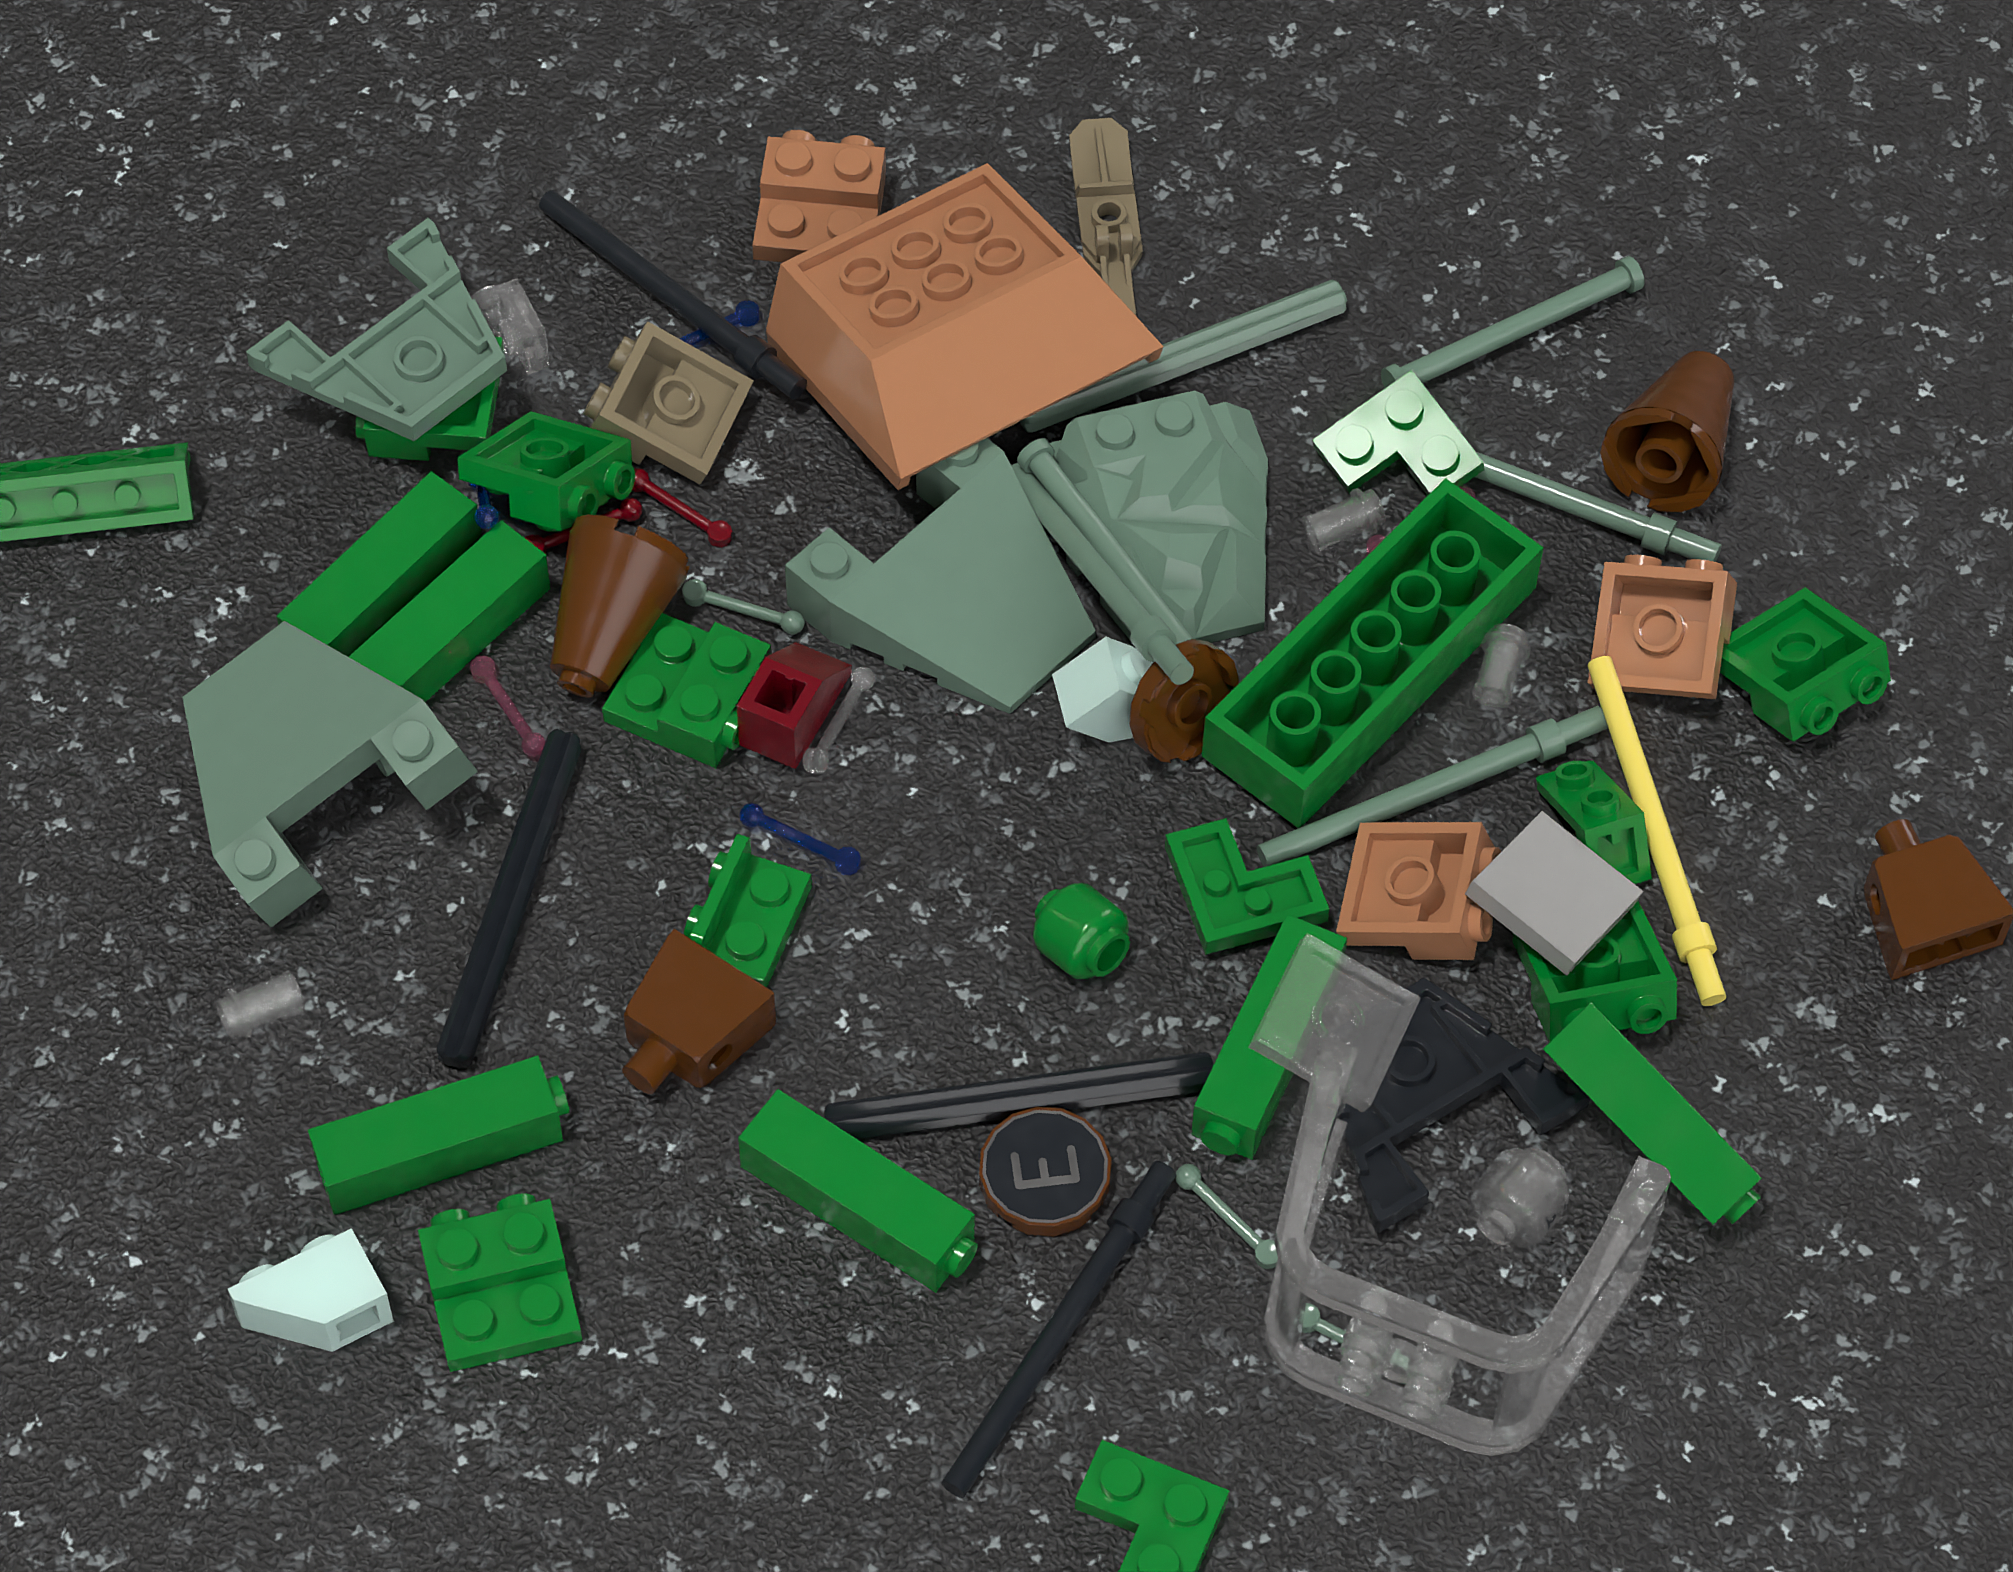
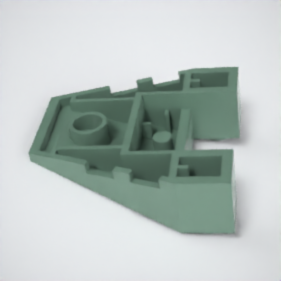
(961, 595)
(286, 734)

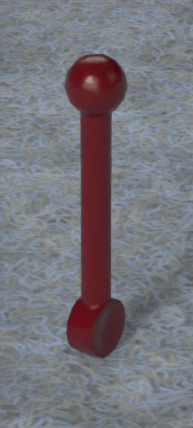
(629, 510)
(718, 532)

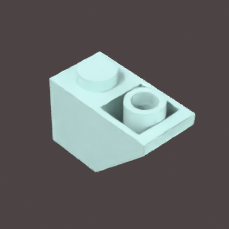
(1099, 689)
(315, 1297)

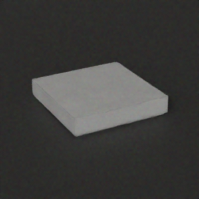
(1554, 893)

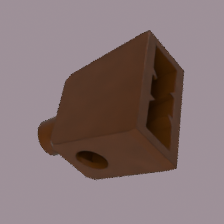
(1931, 901)
(692, 1016)

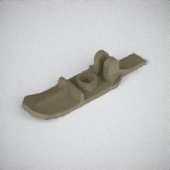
(1106, 188)

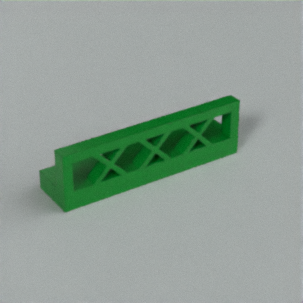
(95, 492)

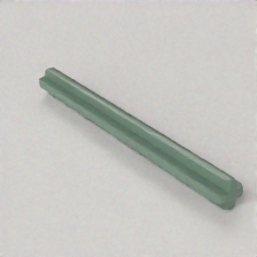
(1202, 349)

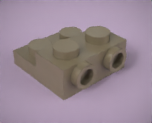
(669, 401)

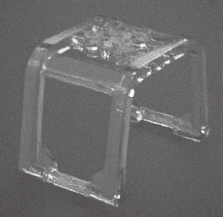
(1368, 1350)

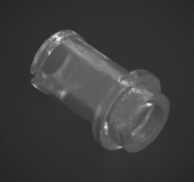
(1345, 519)
(1504, 651)
(259, 1004)

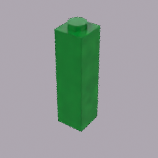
(386, 566)
(458, 613)
(1244, 1084)
(1655, 1116)
(438, 1134)
(858, 1191)

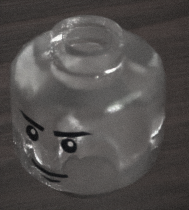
(1520, 1195)

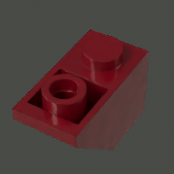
(789, 702)

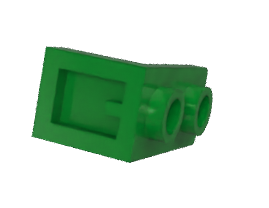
(1600, 815)

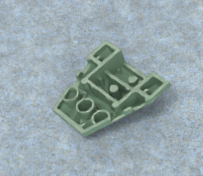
(1183, 500)

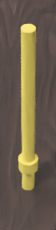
(1692, 937)

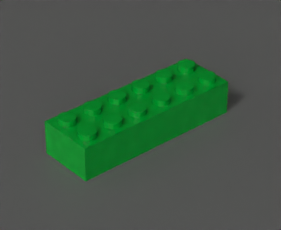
(1371, 653)

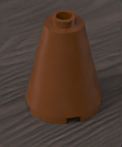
(1673, 435)
(610, 600)

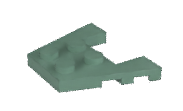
(409, 364)

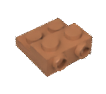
(815, 192)
(1665, 625)
(1412, 886)

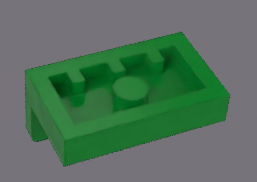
(749, 910)

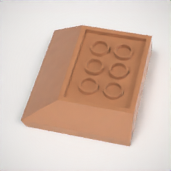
(948, 323)

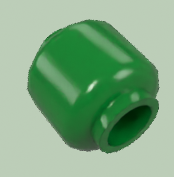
(1081, 931)

